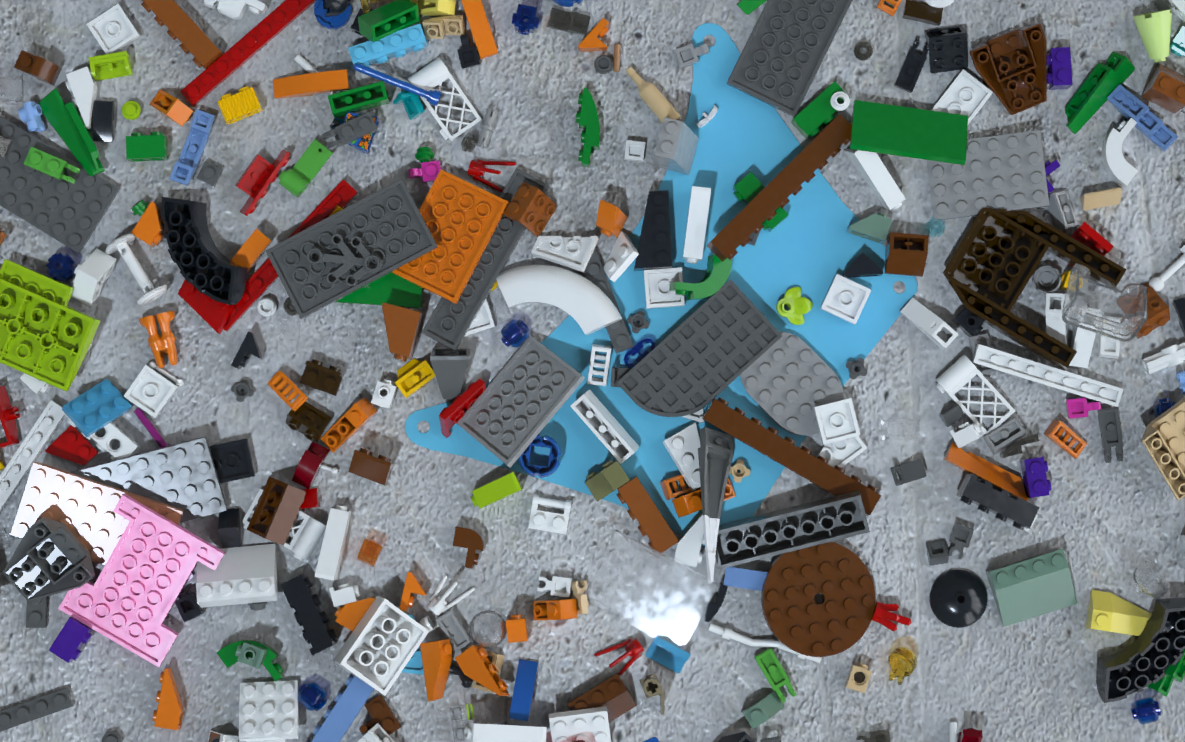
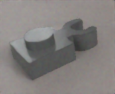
(961, 538)

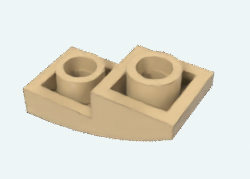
(445, 25)

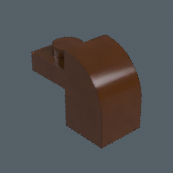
(38, 67)
(469, 539)

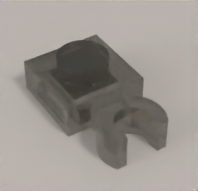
(877, 736)

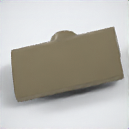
(652, 688)

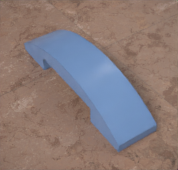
(193, 148)

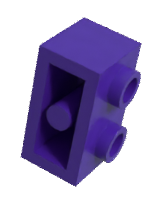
(1059, 68)
(1035, 477)
(70, 640)

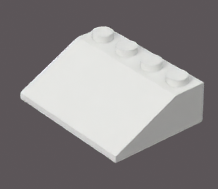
(241, 577)
(381, 645)

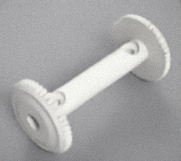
(136, 269)

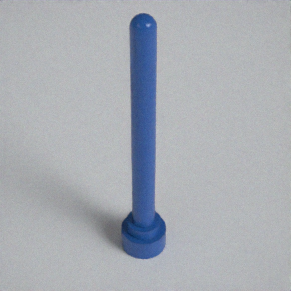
(432, 96)

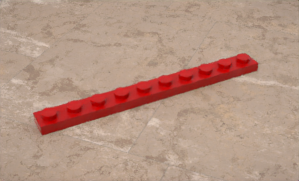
(244, 49)
(266, 274)

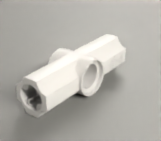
(1166, 358)

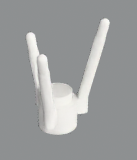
(438, 604)

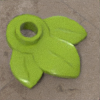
(797, 306)

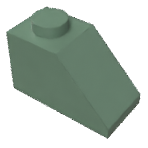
(872, 227)
(762, 709)

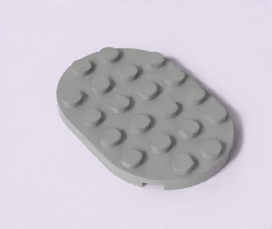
(790, 383)

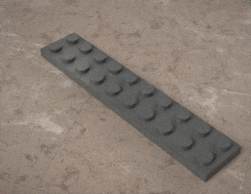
(450, 320)

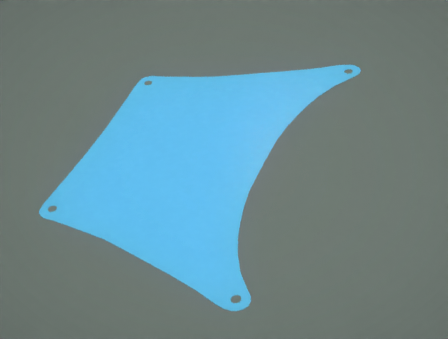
(799, 252)

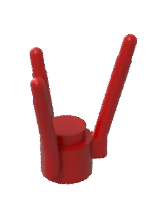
(478, 169)
(632, 650)

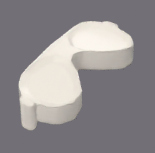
(703, 122)

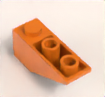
(349, 424)
(693, 502)
(478, 667)
(170, 707)

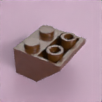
(906, 254)
(370, 467)

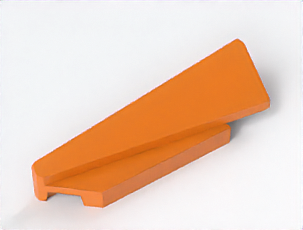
(985, 470)

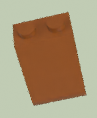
(1166, 89)
(402, 330)

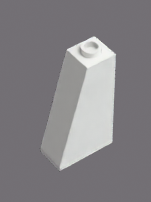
(877, 177)
(696, 224)
(333, 543)
(503, 733)

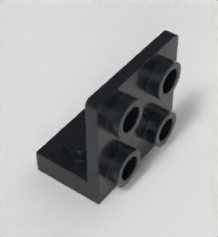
(947, 49)

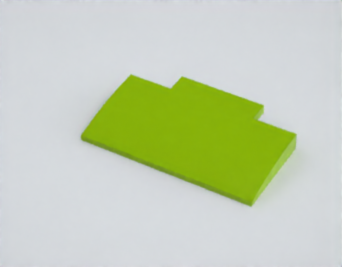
(39, 328)

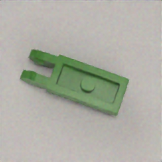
(49, 164)
(774, 672)

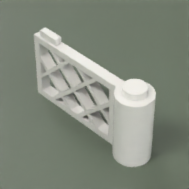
(429, 78)
(956, 377)
(305, 537)

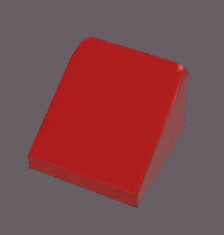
(311, 499)

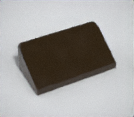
(922, 13)

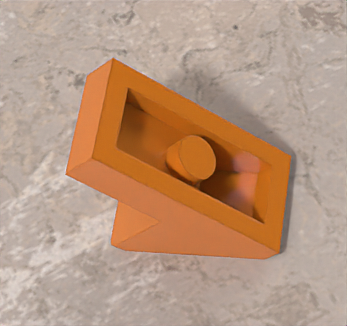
(591, 42)
(411, 586)

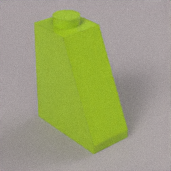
(495, 490)

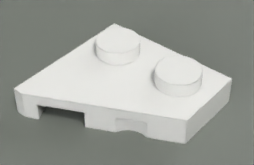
(620, 257)

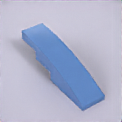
(1146, 121)
(744, 578)

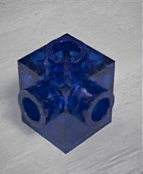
(525, 13)
(67, 269)

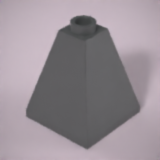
(450, 370)

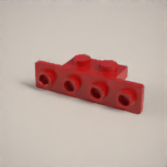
(258, 177)

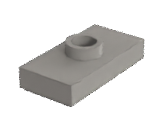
(453, 630)

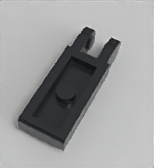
(911, 68)

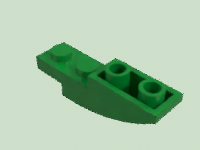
(588, 120)

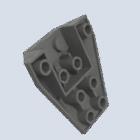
(49, 561)

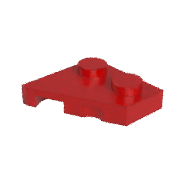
(73, 447)

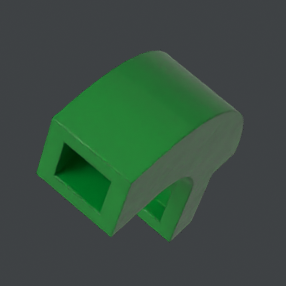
(715, 278)
(228, 657)

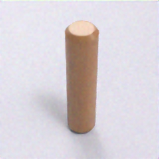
(616, 63)

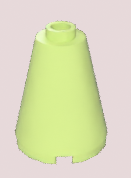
(1155, 33)

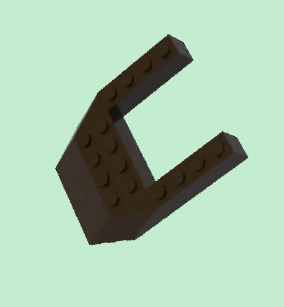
(999, 261)

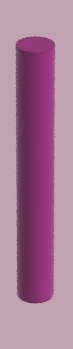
(150, 428)

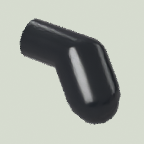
(456, 670)

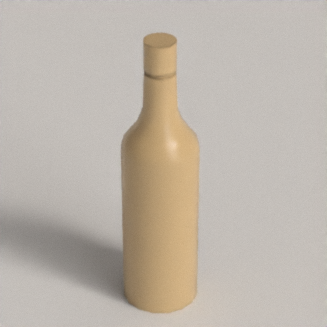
(653, 98)

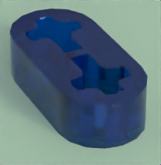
(636, 349)

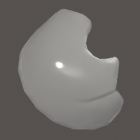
(1047, 279)

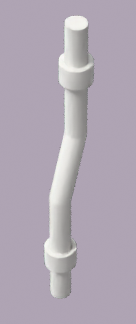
(728, 633)

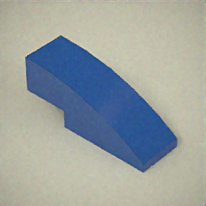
(523, 690)

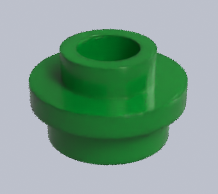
(424, 154)
(140, 207)

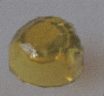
(902, 663)

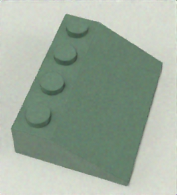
(1032, 587)

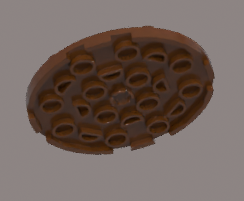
(826, 626)

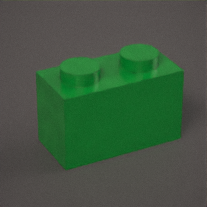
(146, 147)

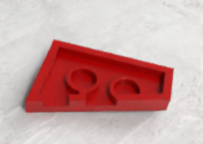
(211, 311)
(453, 413)

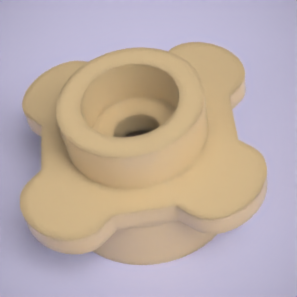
(738, 476)

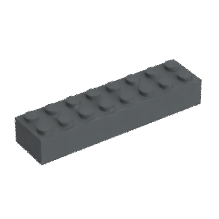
(790, 529)

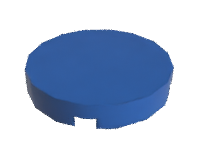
(331, 22)

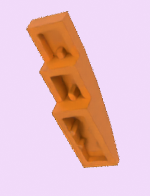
(479, 28)
(310, 84)
(251, 250)

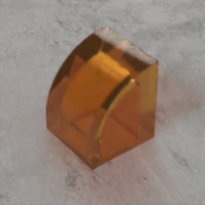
(369, 552)

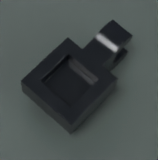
(468, 55)

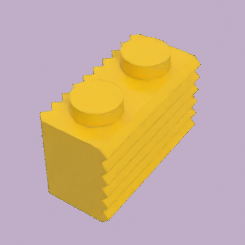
(239, 105)

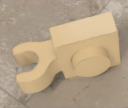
(581, 598)

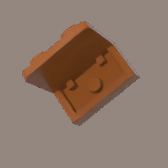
(531, 208)
(1157, 312)

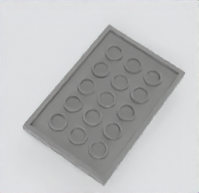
(997, 174)
(520, 401)

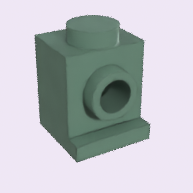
(258, 655)

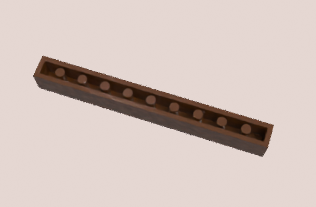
(780, 188)
(787, 454)

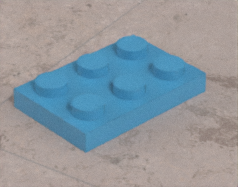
(96, 407)

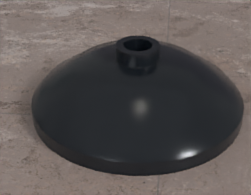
(944, 598)

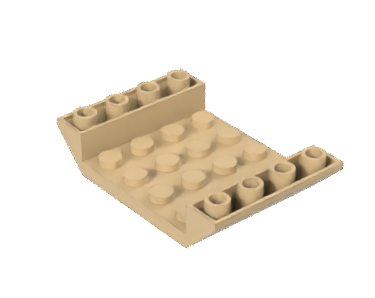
(1166, 445)

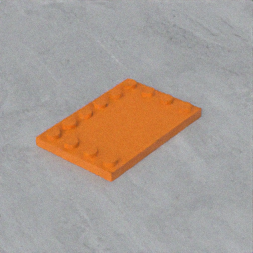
(462, 226)

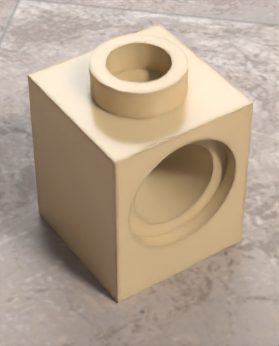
(858, 686)

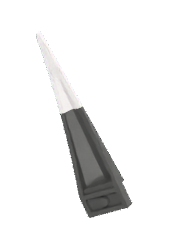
(714, 466)

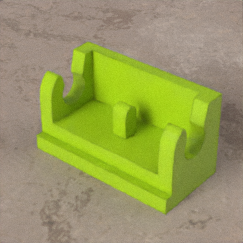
(110, 66)

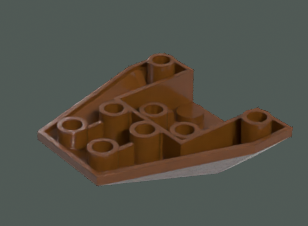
(1014, 67)

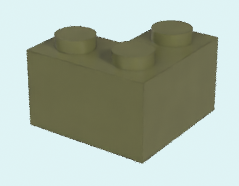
(607, 480)

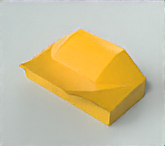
(414, 376)

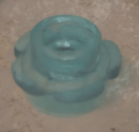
(940, 227)

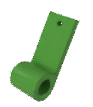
(306, 168)

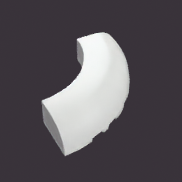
(561, 289)

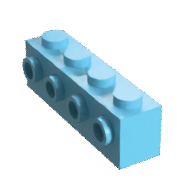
(389, 47)

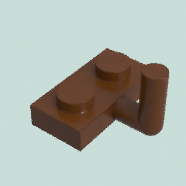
(380, 714)

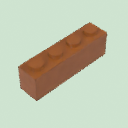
(647, 514)

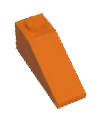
(436, 666)

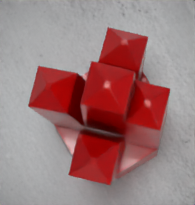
(882, 615)

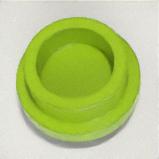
(131, 110)

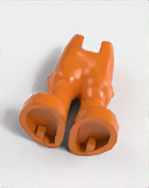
(162, 344)

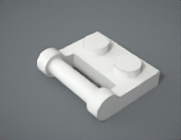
(547, 520)

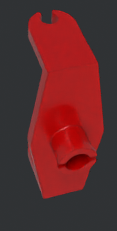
(7, 418)

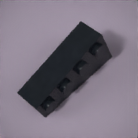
(655, 235)
(997, 501)
(309, 613)

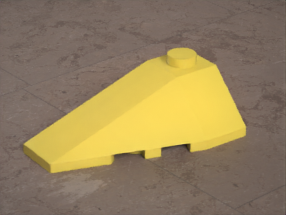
(1115, 614)

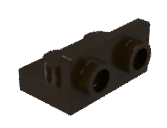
(322, 378)
(308, 421)

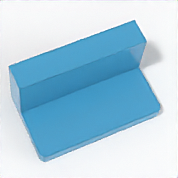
(667, 654)

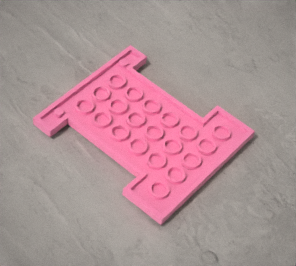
(141, 582)

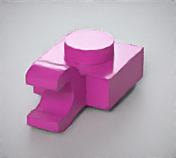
(428, 171)
(1079, 407)

